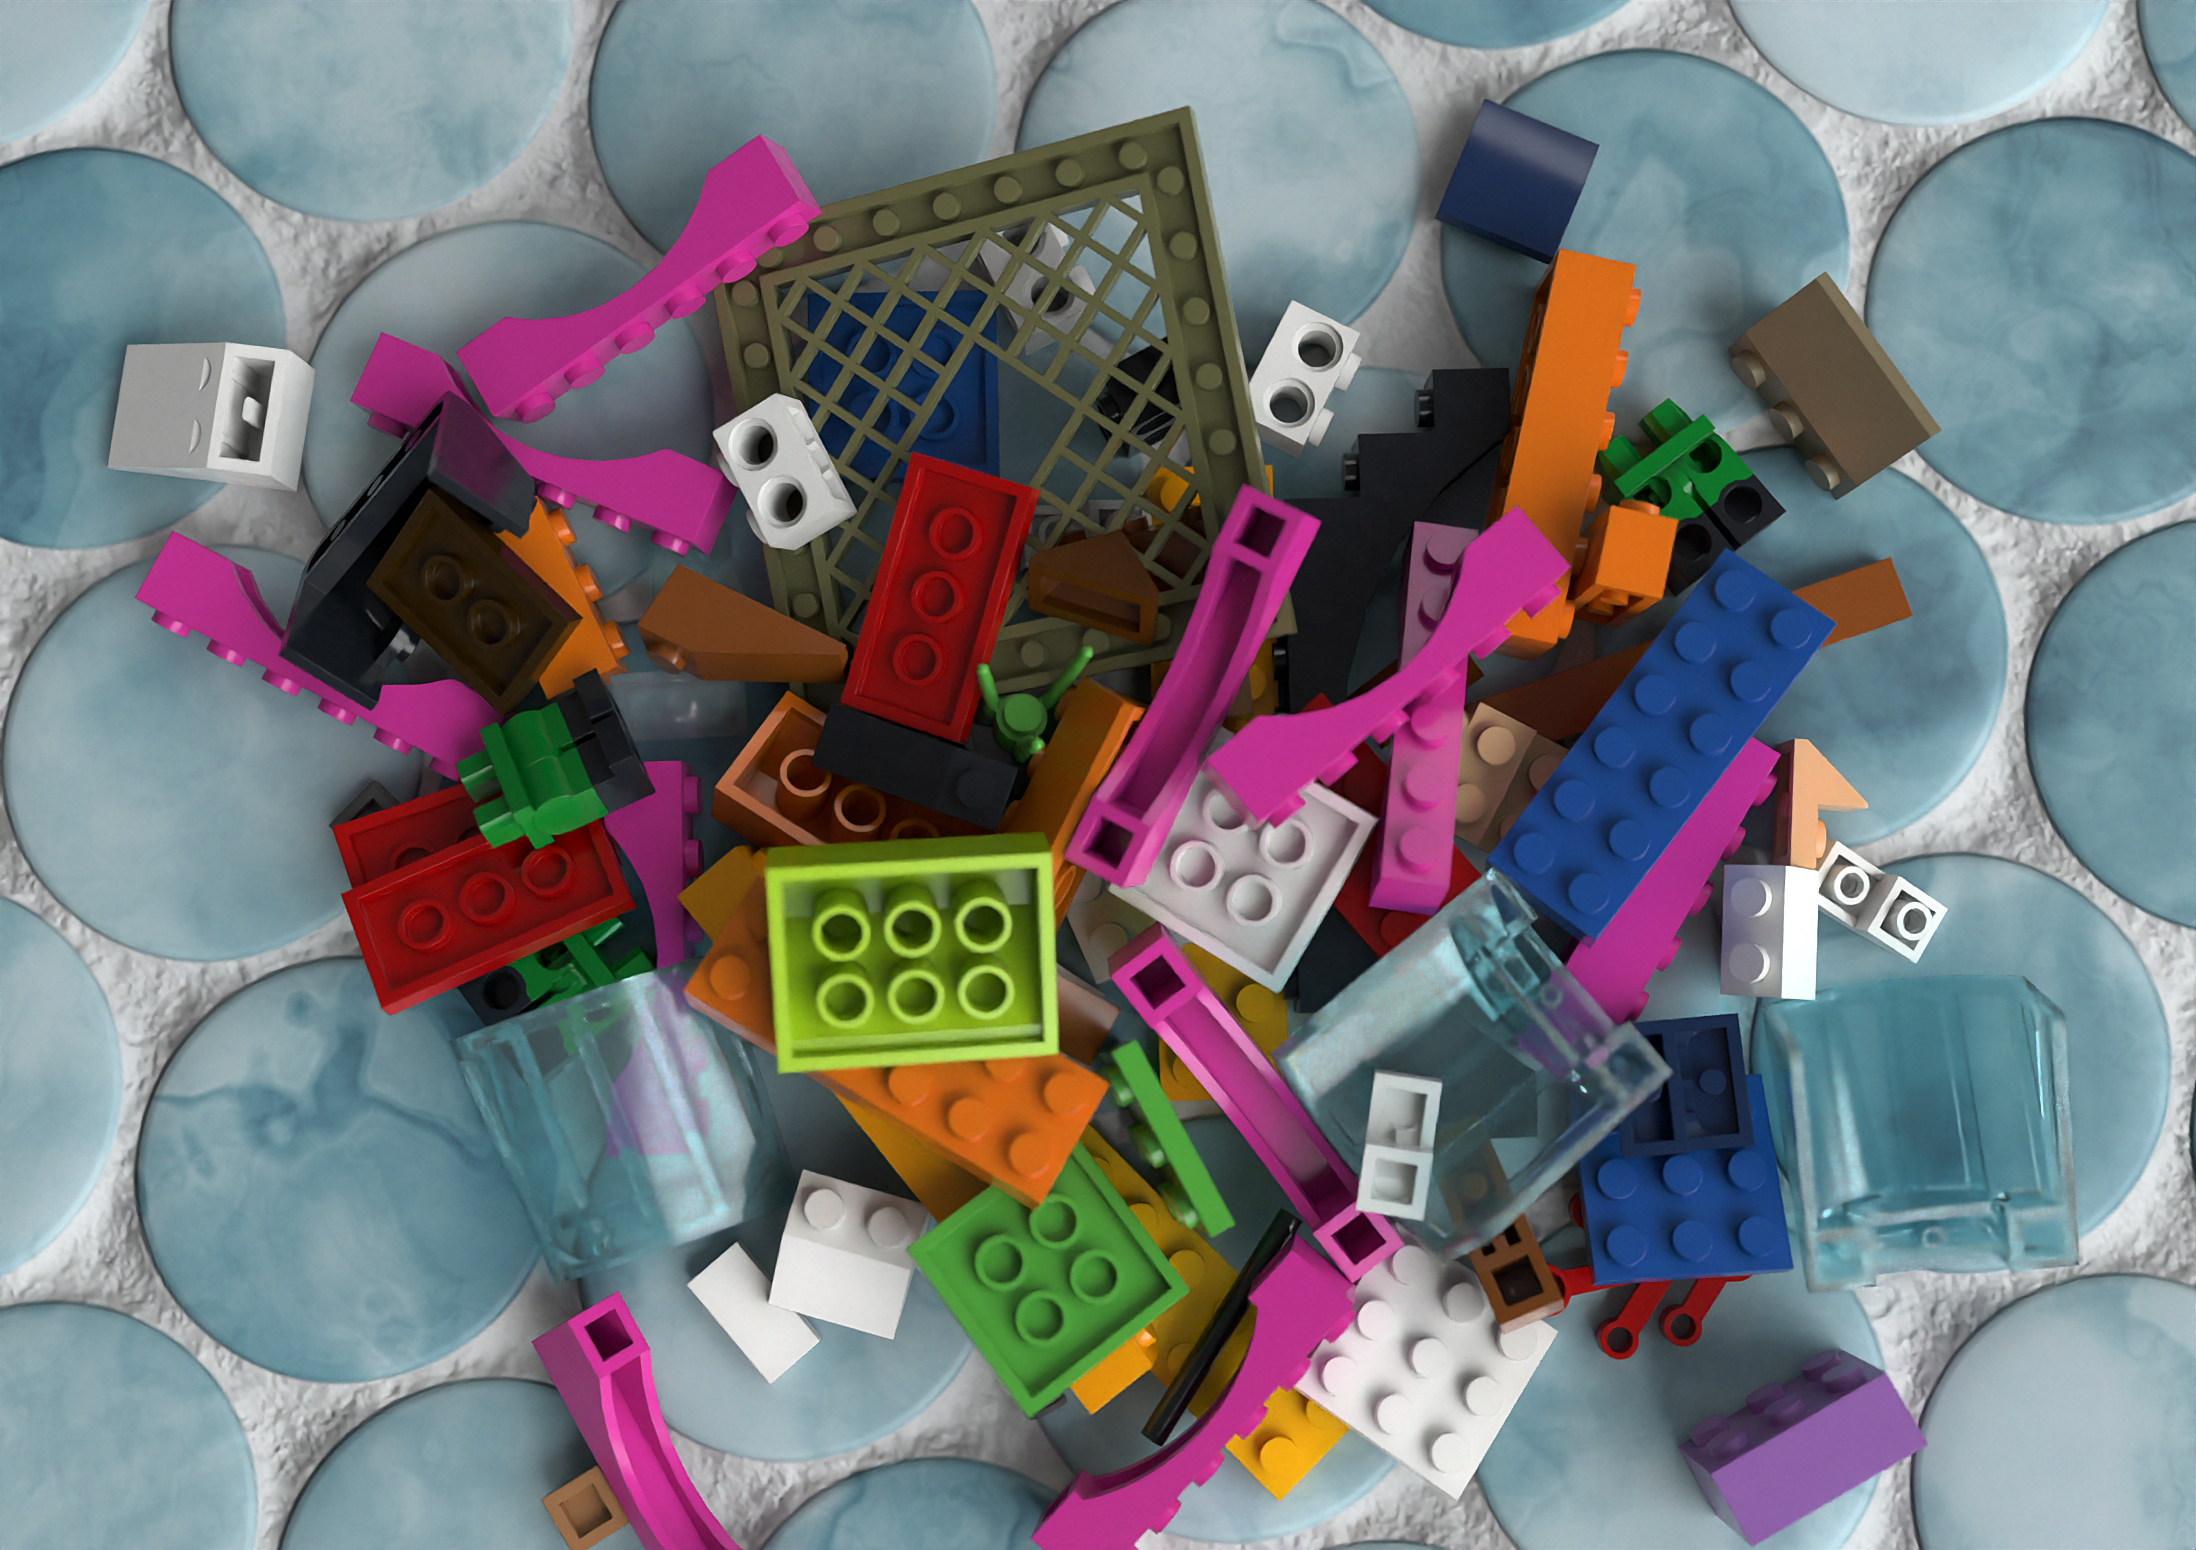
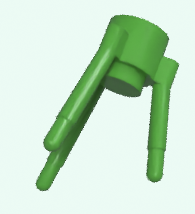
(1021, 716)

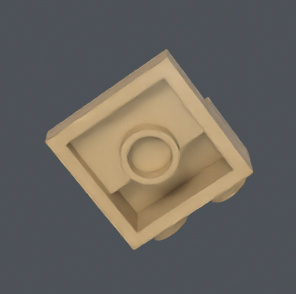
(1498, 774)

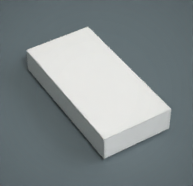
(737, 1296)

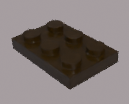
(473, 600)

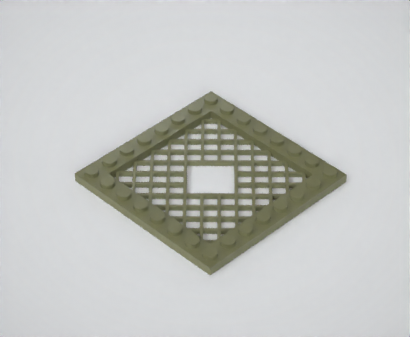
(1144, 157)

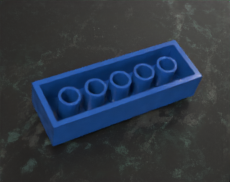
(1659, 746)

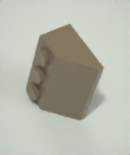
(1831, 388)

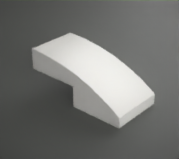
(1399, 1144)

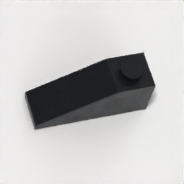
(914, 766)

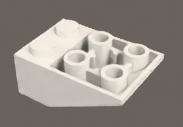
(213, 413)

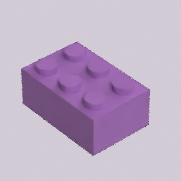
(1800, 1444)

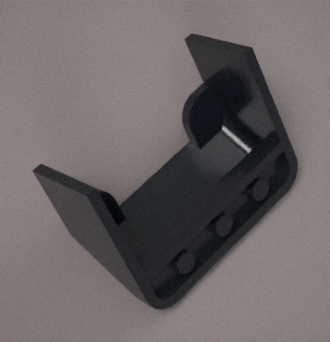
(336, 621)

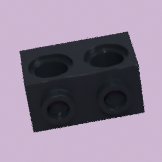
(1117, 398)

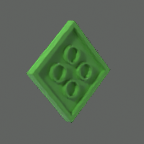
(1162, 1139)
(1051, 1285)

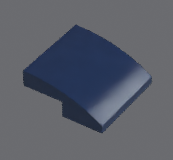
(1517, 182)
(1702, 1100)

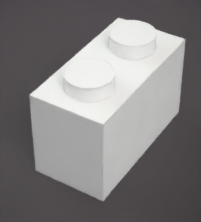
(1769, 931)

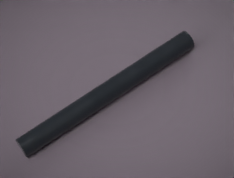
(1217, 1331)

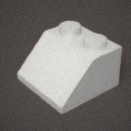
(847, 1254)

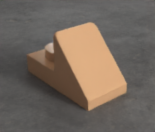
(1802, 788)

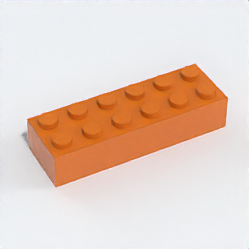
(1562, 421)
(990, 1116)

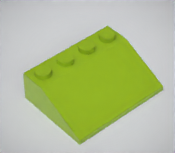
(912, 951)

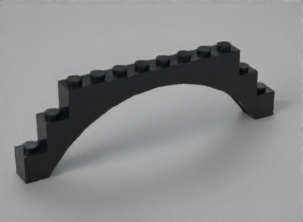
(1392, 486)

